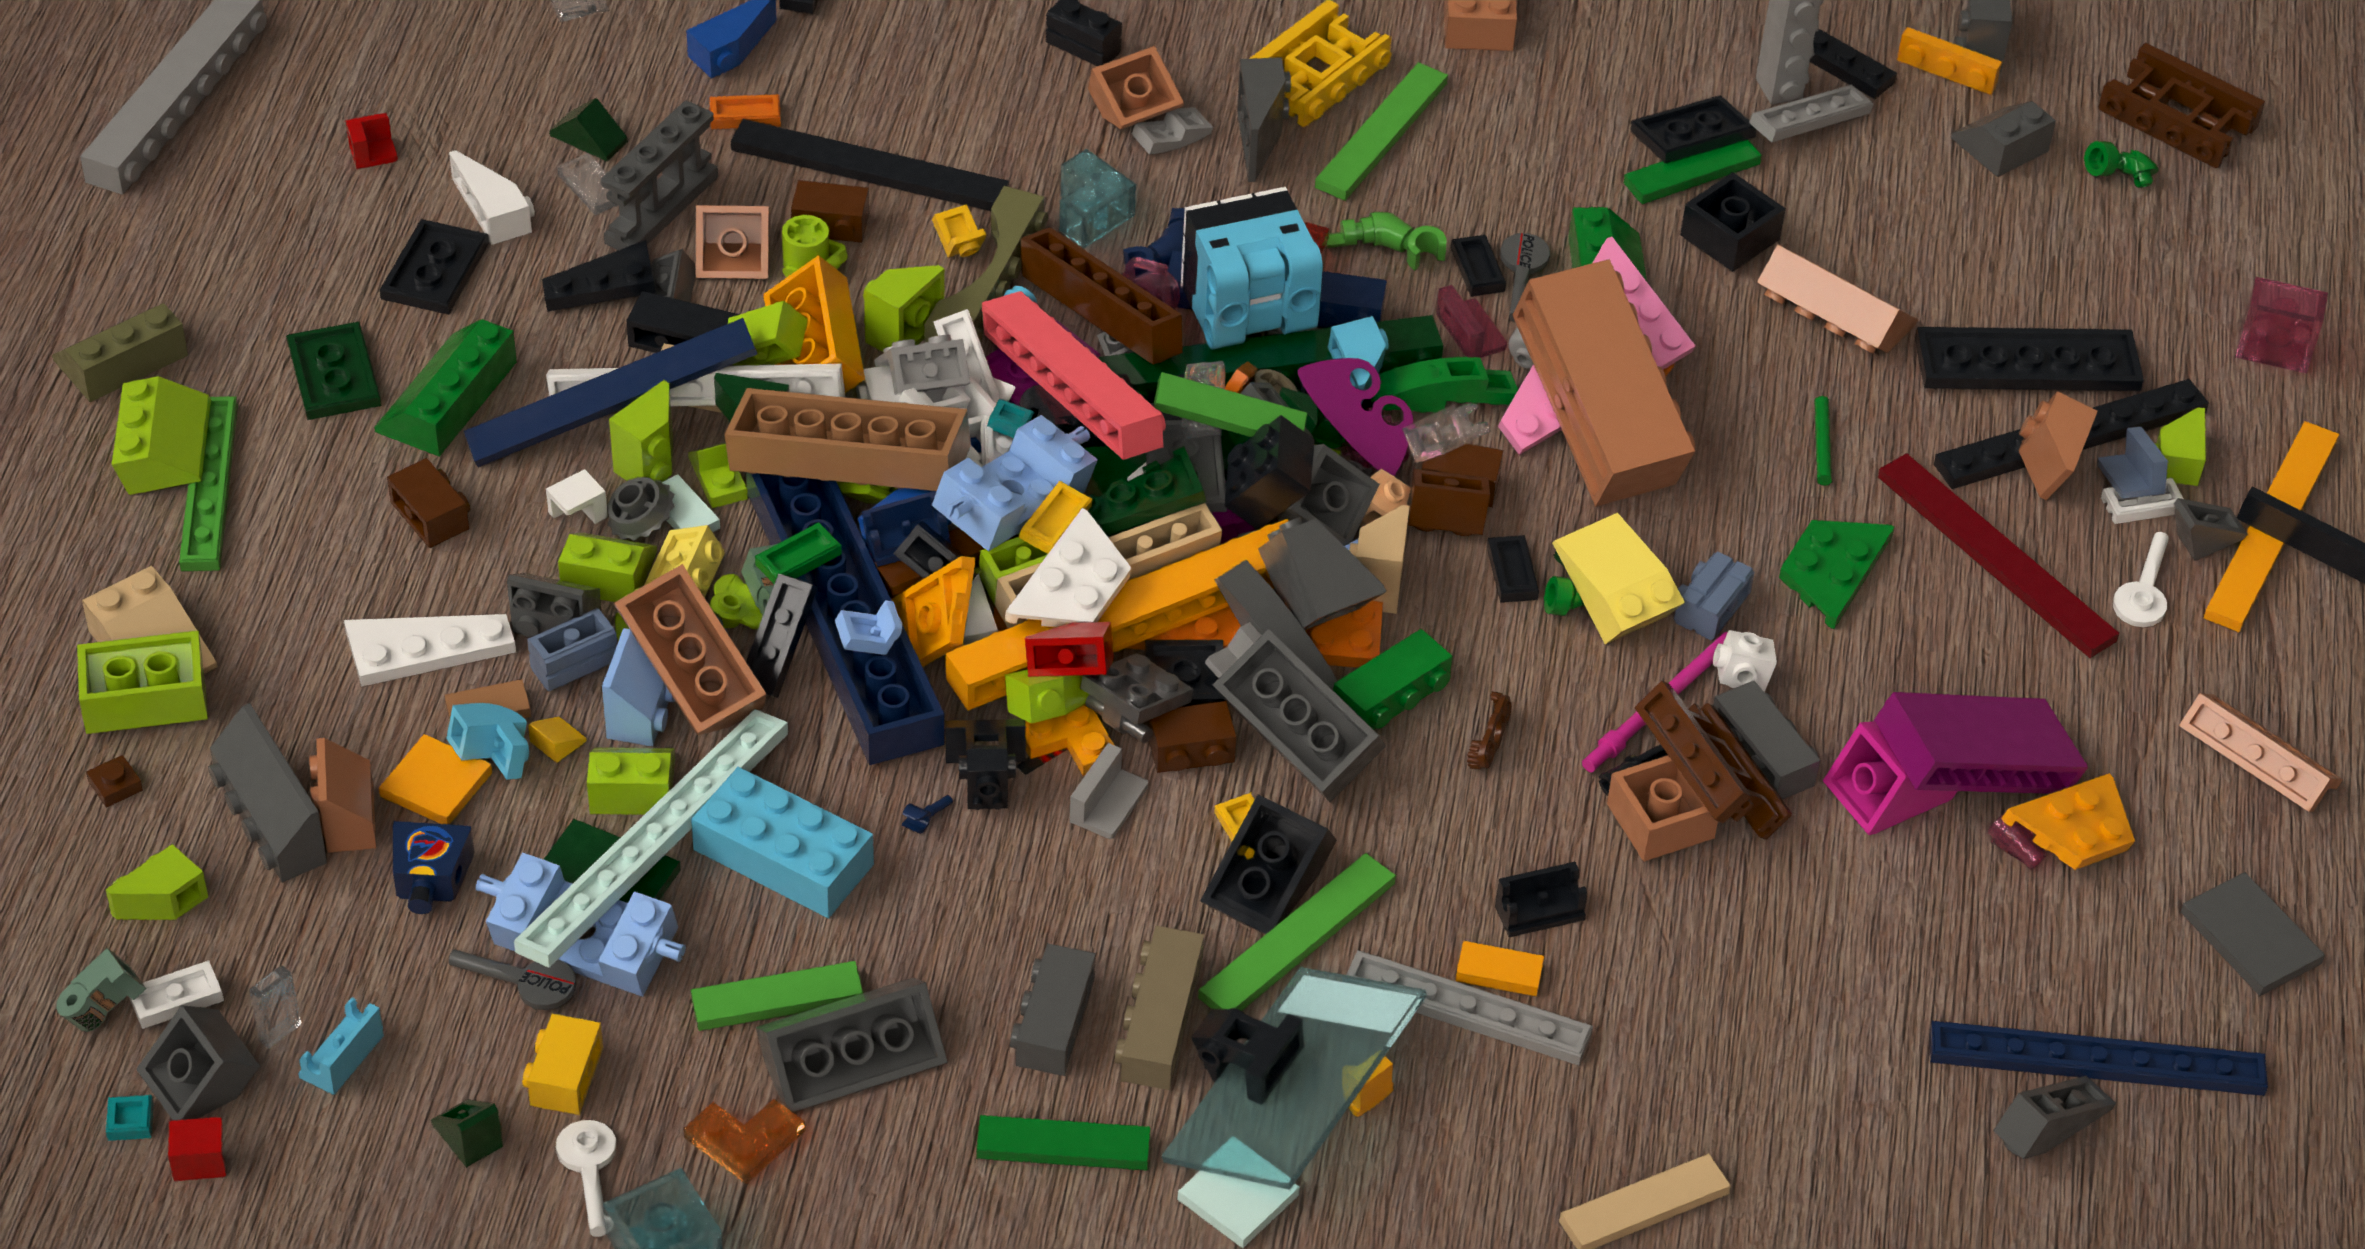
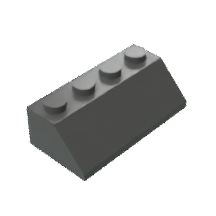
(267, 797)
(852, 1044)

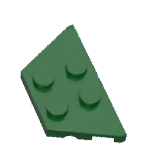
(1833, 563)

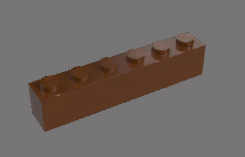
(1102, 295)

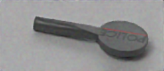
(1524, 255)
(537, 985)

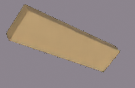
(1644, 1203)

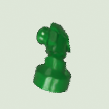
(2104, 158)
(1561, 596)

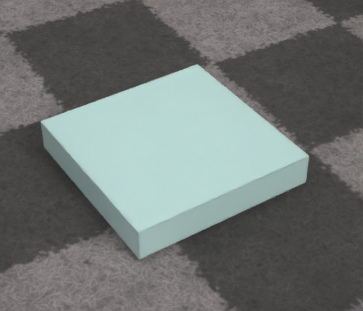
(1235, 1205)

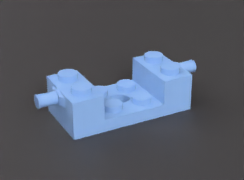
(982, 497)
(626, 940)

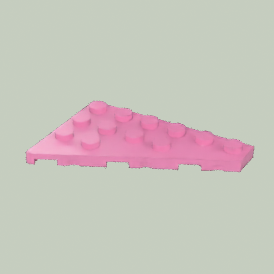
(1530, 413)

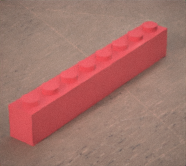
(1073, 375)

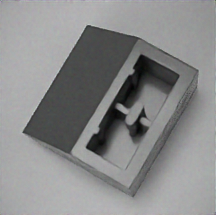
(544, 602)

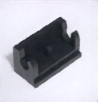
(1541, 899)

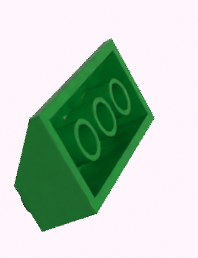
(1592, 227)
(451, 387)

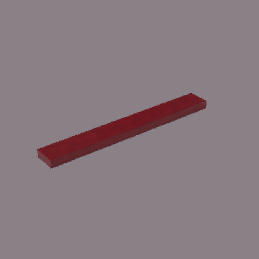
(1998, 555)

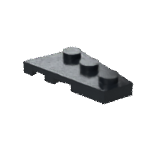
(602, 279)

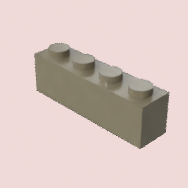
(1161, 1007)

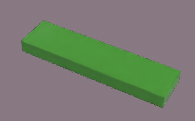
(1219, 406)
(774, 995)

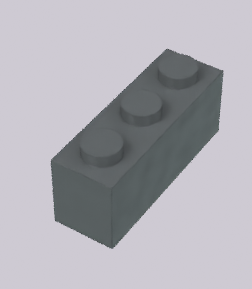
(1769, 738)
(1053, 1009)

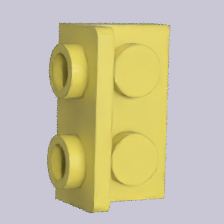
(695, 549)

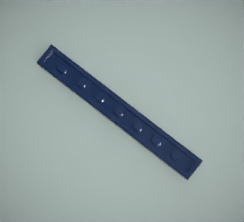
(609, 392)
(2098, 1058)

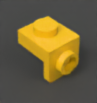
(958, 232)

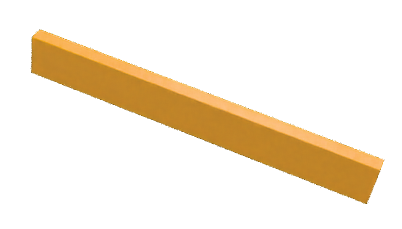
(2259, 550)

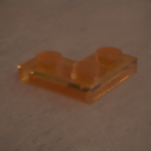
(748, 1146)

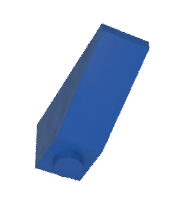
(730, 37)

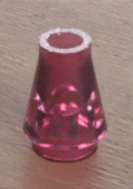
(2017, 842)

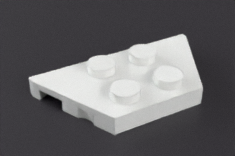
(1074, 579)

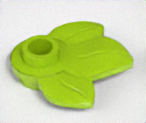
(735, 603)

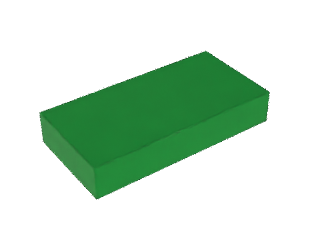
(799, 553)

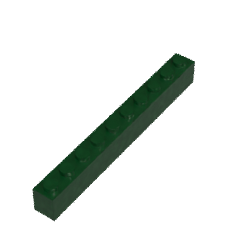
(1408, 342)

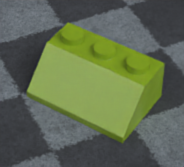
(160, 435)
(141, 682)

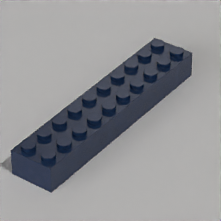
(881, 694)

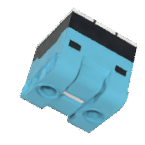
(1250, 267)

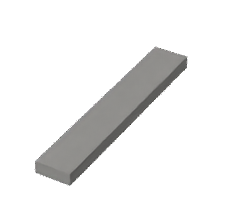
(1482, 1010)

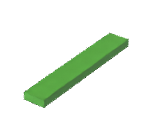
(1381, 131)
(208, 498)
(1298, 935)

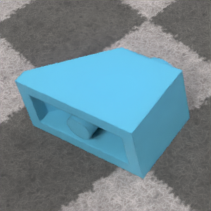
(1362, 341)

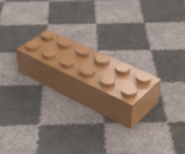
(846, 439)

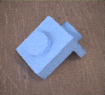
(869, 631)

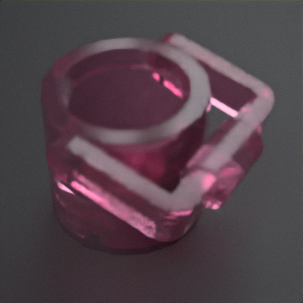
(1155, 281)

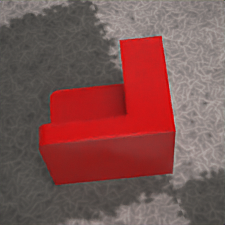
(371, 140)
(196, 1149)

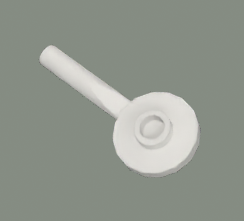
(2140, 601)
(586, 1149)

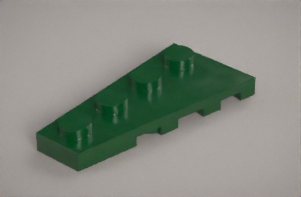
(1152, 495)

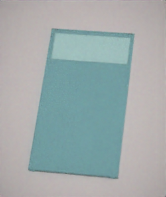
(1346, 1036)

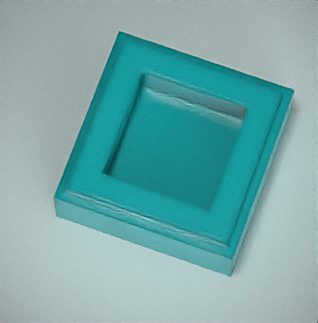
(1008, 417)
(129, 1117)

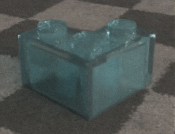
(1093, 198)

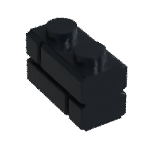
(1083, 32)

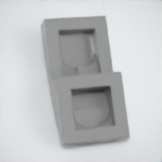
(1177, 130)

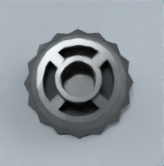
(639, 507)

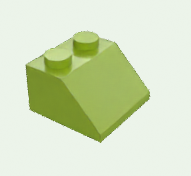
(901, 304)
(644, 436)
(606, 564)
(628, 779)

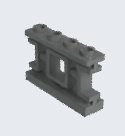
(650, 203)

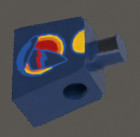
(430, 862)

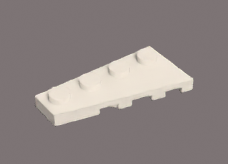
(418, 645)

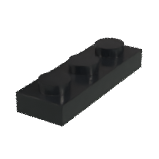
(1851, 65)
(780, 632)

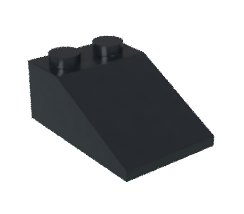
(1284, 866)

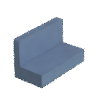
(2138, 471)

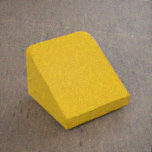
(555, 737)

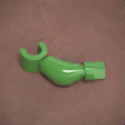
(1392, 232)

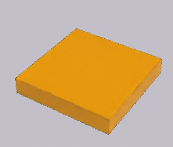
(434, 780)

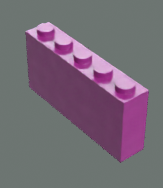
(1980, 743)

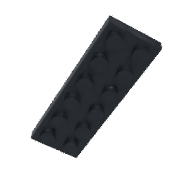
(2028, 358)

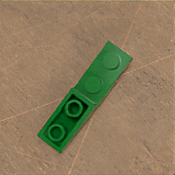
(1432, 383)

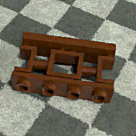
(2189, 87)
(1713, 761)

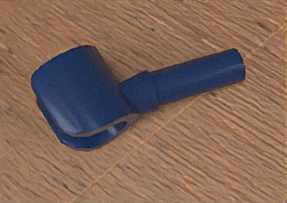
(919, 818)

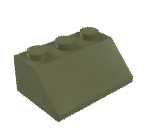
(124, 352)

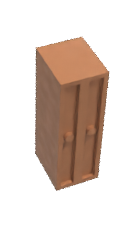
(1603, 382)

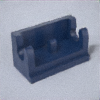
(892, 523)

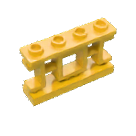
(1306, 41)

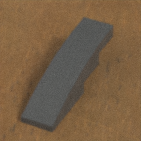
(1258, 603)

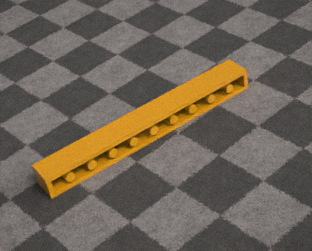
(1138, 612)

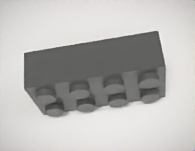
(1299, 715)

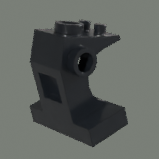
(986, 765)
(1263, 1057)

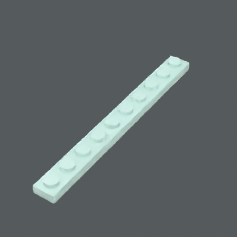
(646, 841)

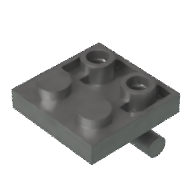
(1134, 694)

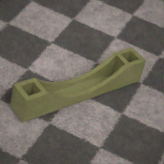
(1012, 218)

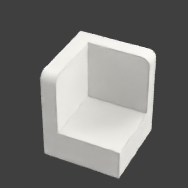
(577, 493)

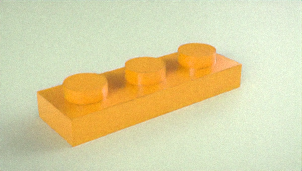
(1949, 60)

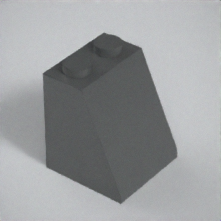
(1316, 573)

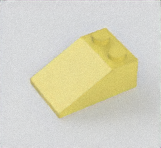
(1617, 577)

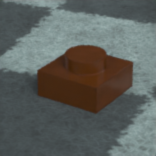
(114, 781)

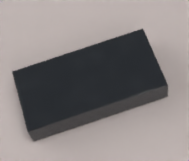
(1478, 265)
(1512, 568)

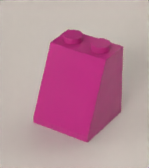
(1874, 783)

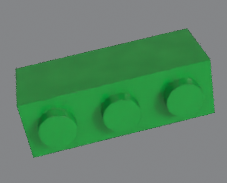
(1396, 679)

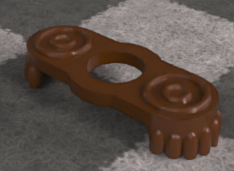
(1483, 751)

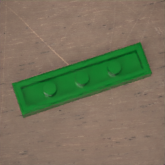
(1675, 176)
(1063, 1142)

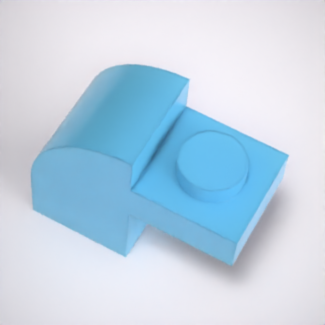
(489, 732)

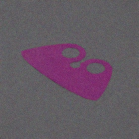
(1340, 402)

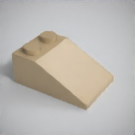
(139, 608)

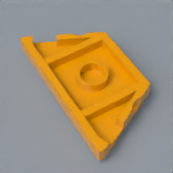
(937, 609)
(2077, 822)

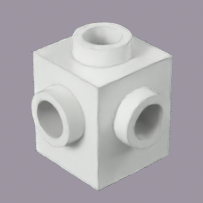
(1745, 659)

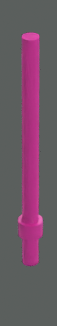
(1615, 740)

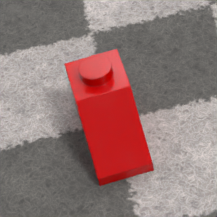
(1070, 650)

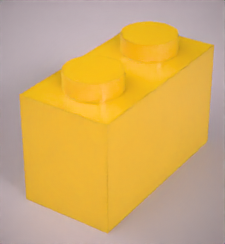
(563, 1064)

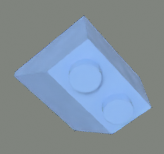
(634, 695)

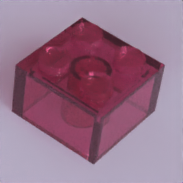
(2281, 325)

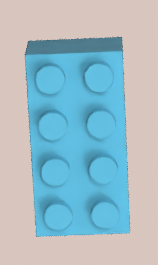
(783, 842)

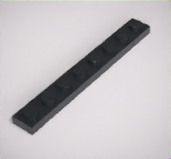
(2002, 455)

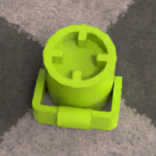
(805, 239)

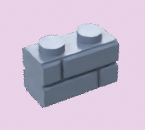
(1713, 595)
(572, 649)

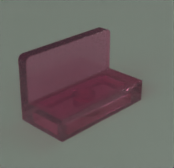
(1468, 324)

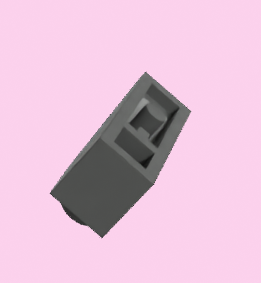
(2050, 1115)

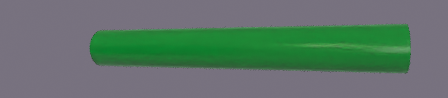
(1823, 440)

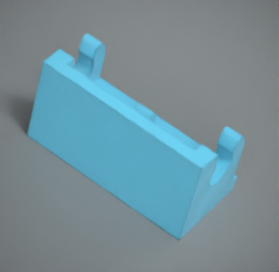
(343, 1048)

